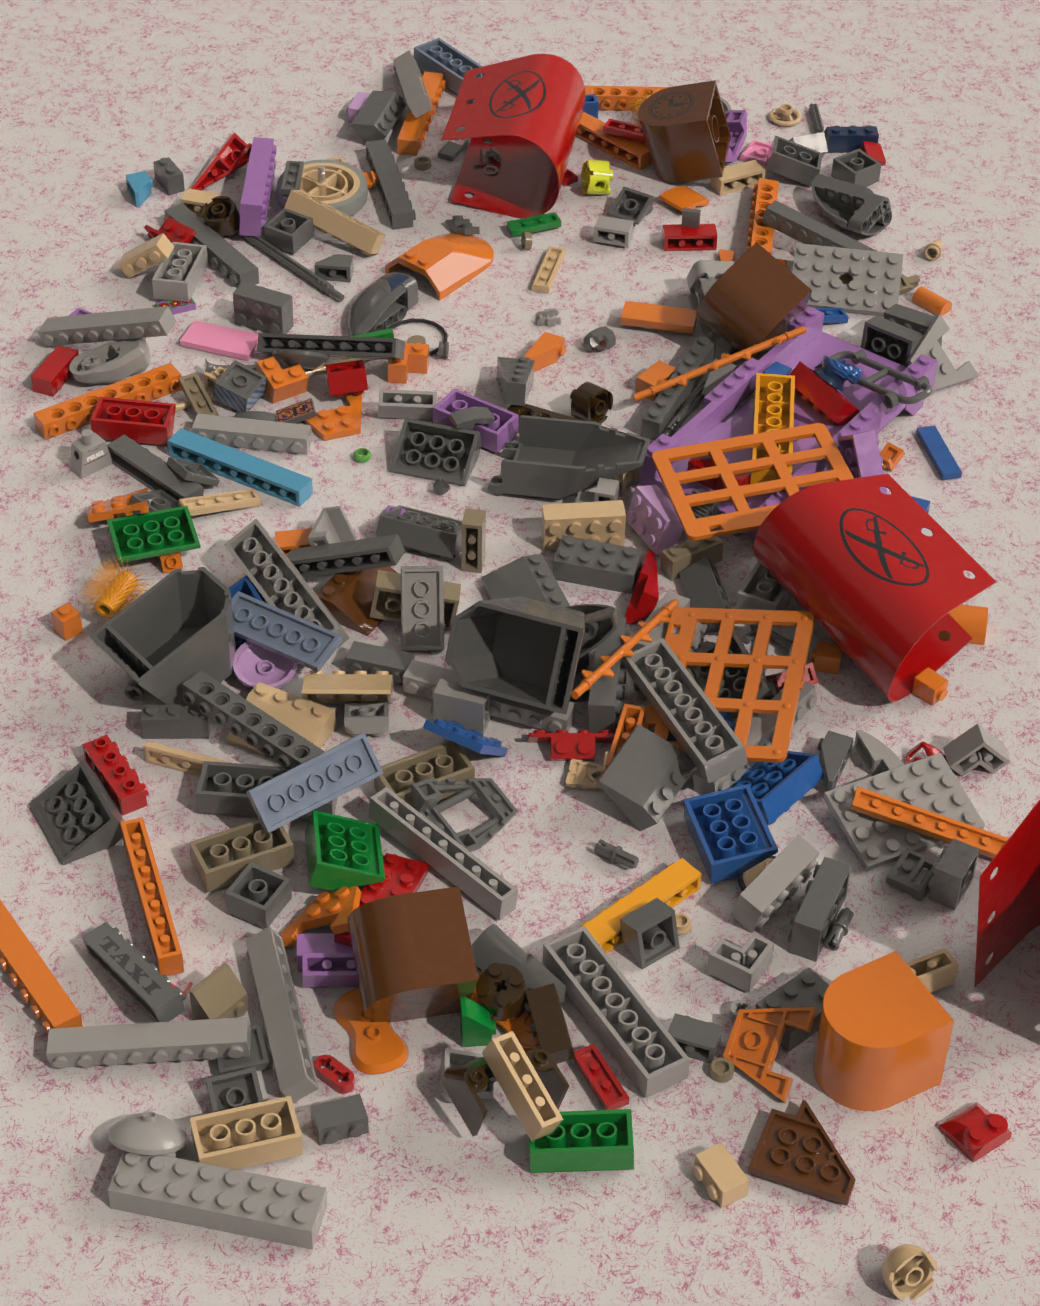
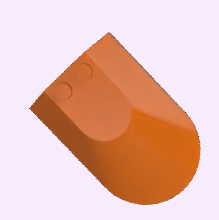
(446, 260)

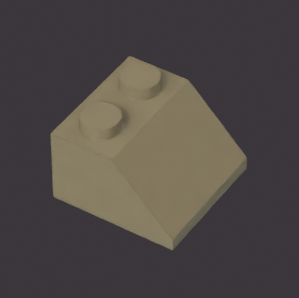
(219, 996)

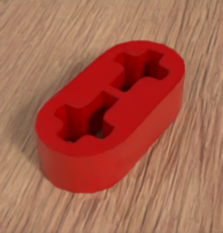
(336, 1072)

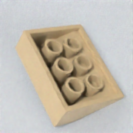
(348, 687)
(299, 714)

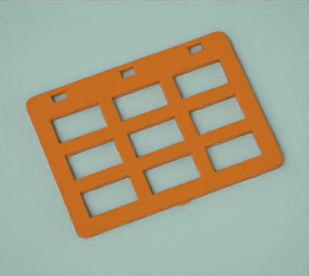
(744, 518)
(687, 618)

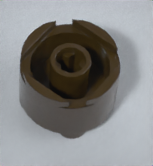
(221, 215)
(591, 402)
(502, 991)

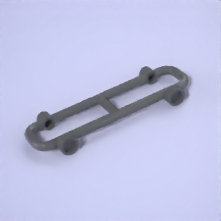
(889, 397)

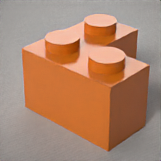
(415, 361)
(282, 383)

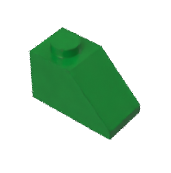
(475, 1024)

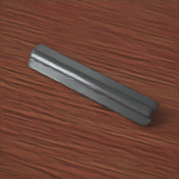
(816, 118)

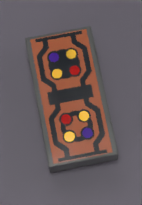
(297, 412)

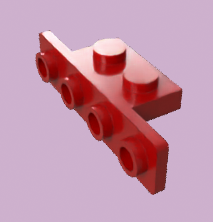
(173, 231)
(572, 745)

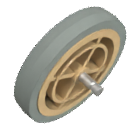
(333, 184)

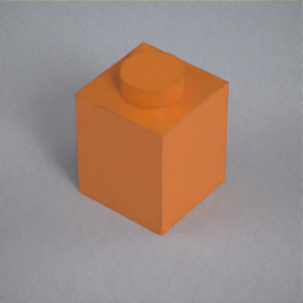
(66, 621)
(826, 657)
(930, 686)

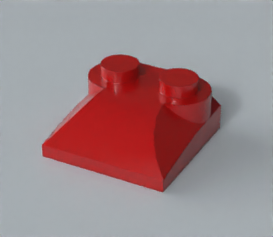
(976, 1131)

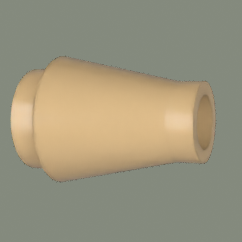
(933, 250)

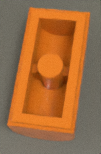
(931, 301)

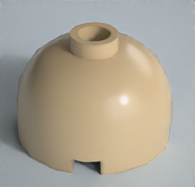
(908, 1271)

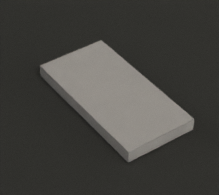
(422, 608)

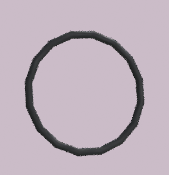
(424, 321)

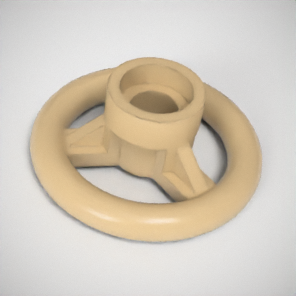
(784, 113)

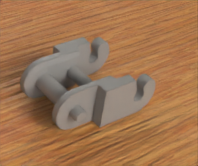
(494, 153)
(544, 317)

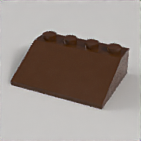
(350, 598)

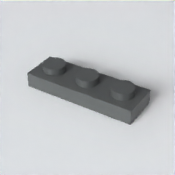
(292, 176)

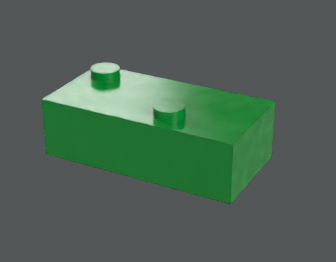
(586, 1143)

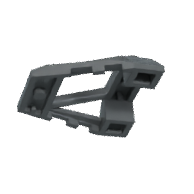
(427, 794)

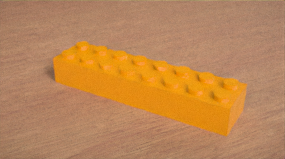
(772, 412)

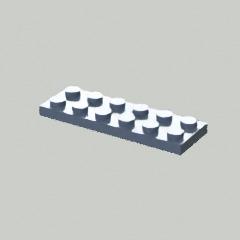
(282, 632)
(314, 782)

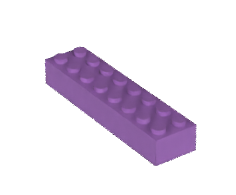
(257, 187)

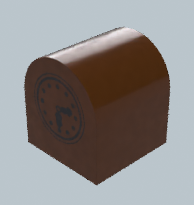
(686, 132)
(753, 301)
(412, 955)

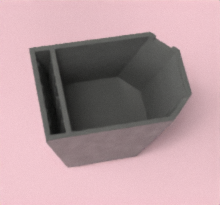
(173, 634)
(517, 650)

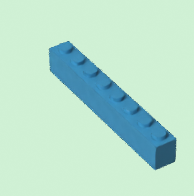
(241, 467)

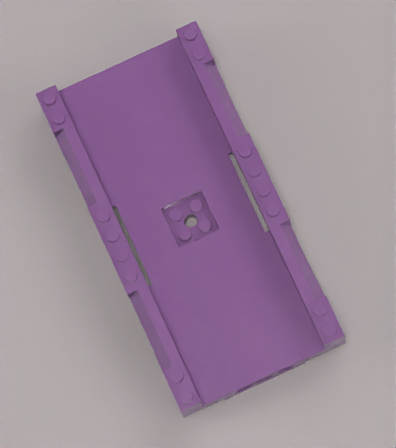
(740, 384)

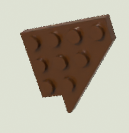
(801, 1156)

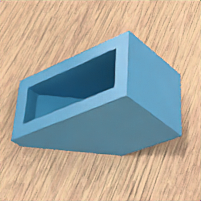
(139, 187)

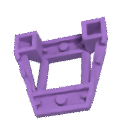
(738, 129)

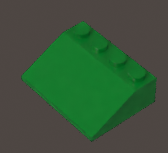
(152, 534)
(342, 852)

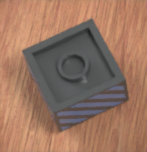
(239, 387)

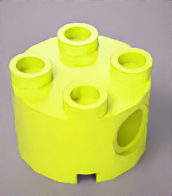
(596, 177)

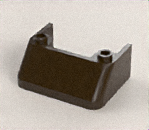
(469, 1078)

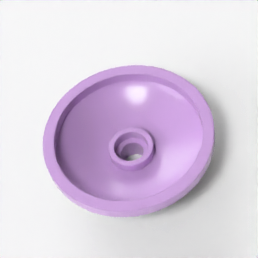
(252, 661)

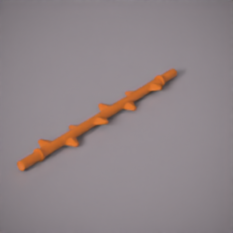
(725, 359)
(624, 650)

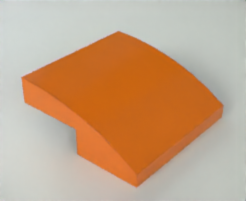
(683, 197)

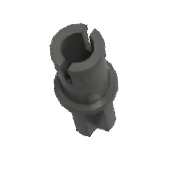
(616, 854)
(839, 929)

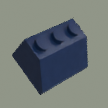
(849, 138)

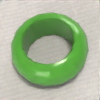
(362, 451)

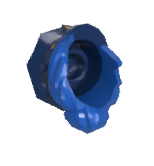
(837, 372)

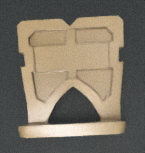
(582, 773)

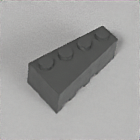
(515, 379)

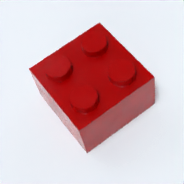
(346, 378)

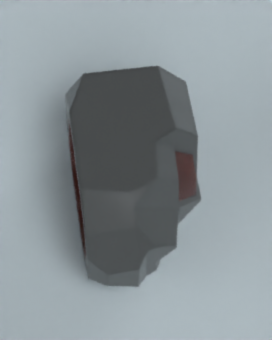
(599, 339)

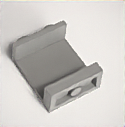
(331, 527)

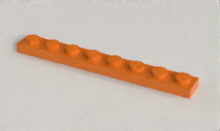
(925, 822)

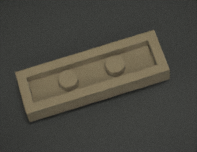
(197, 395)

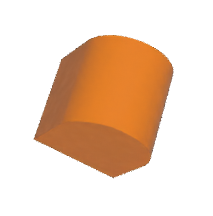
(880, 1036)

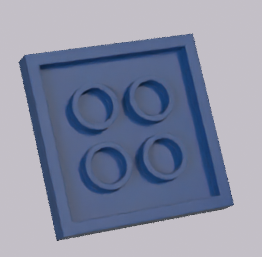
(468, 738)

